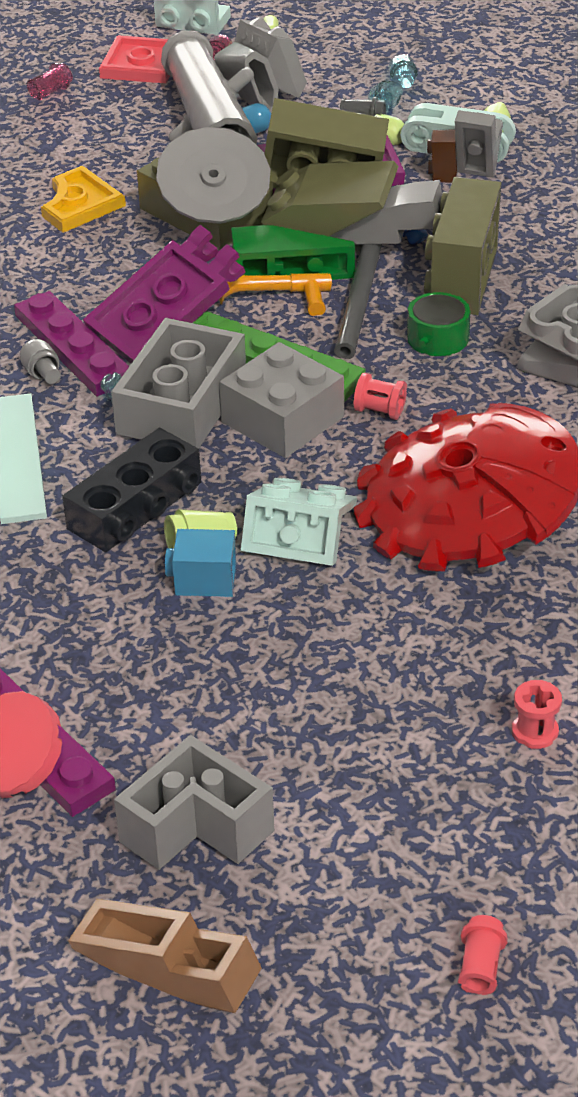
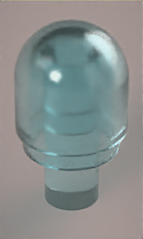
(404, 68)
(387, 91)

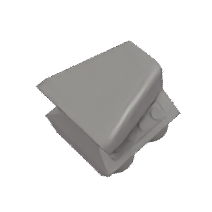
(270, 57)
(555, 331)

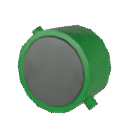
(438, 324)

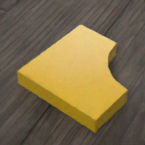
(80, 199)

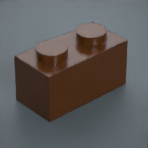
(444, 157)

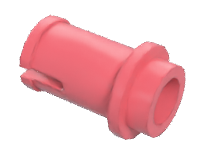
(483, 943)

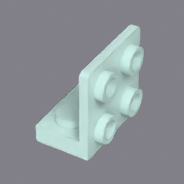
(191, 15)
(295, 521)

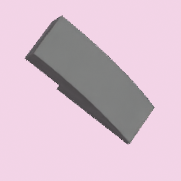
(406, 208)

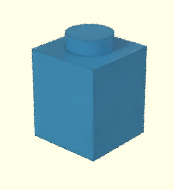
(202, 562)

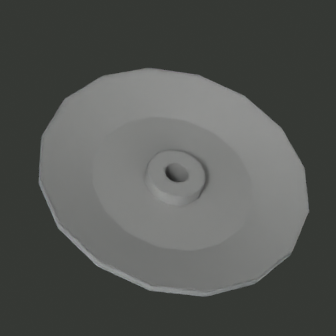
(213, 175)

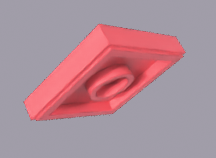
(135, 60)

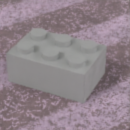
(177, 381)

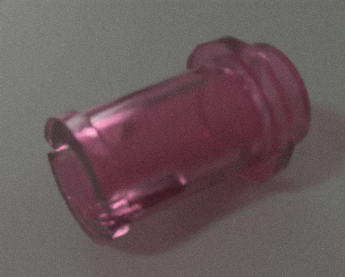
(55, 78)

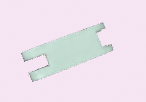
(430, 117)

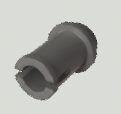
(367, 107)

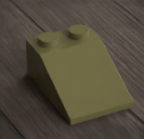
(329, 195)

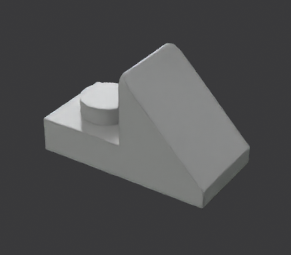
(477, 142)

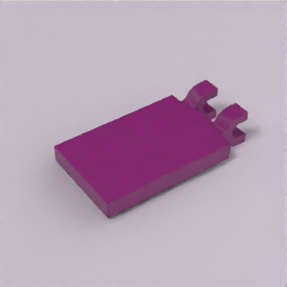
(170, 286)

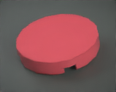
(26, 742)

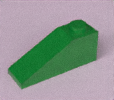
(292, 251)

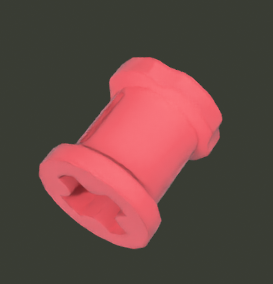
(368, 387)
(542, 713)

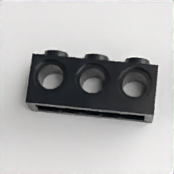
(132, 489)

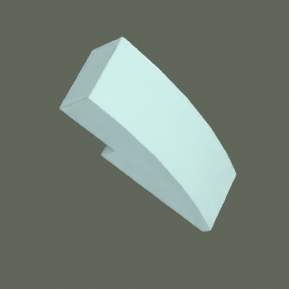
(20, 463)

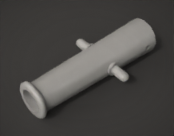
(202, 88)

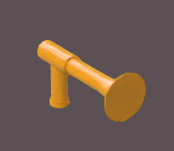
(309, 283)

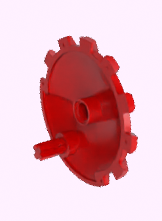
(470, 486)

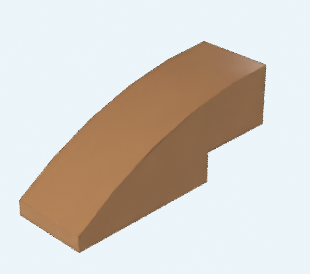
(168, 952)

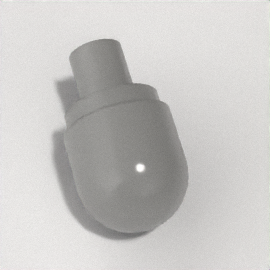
(40, 361)

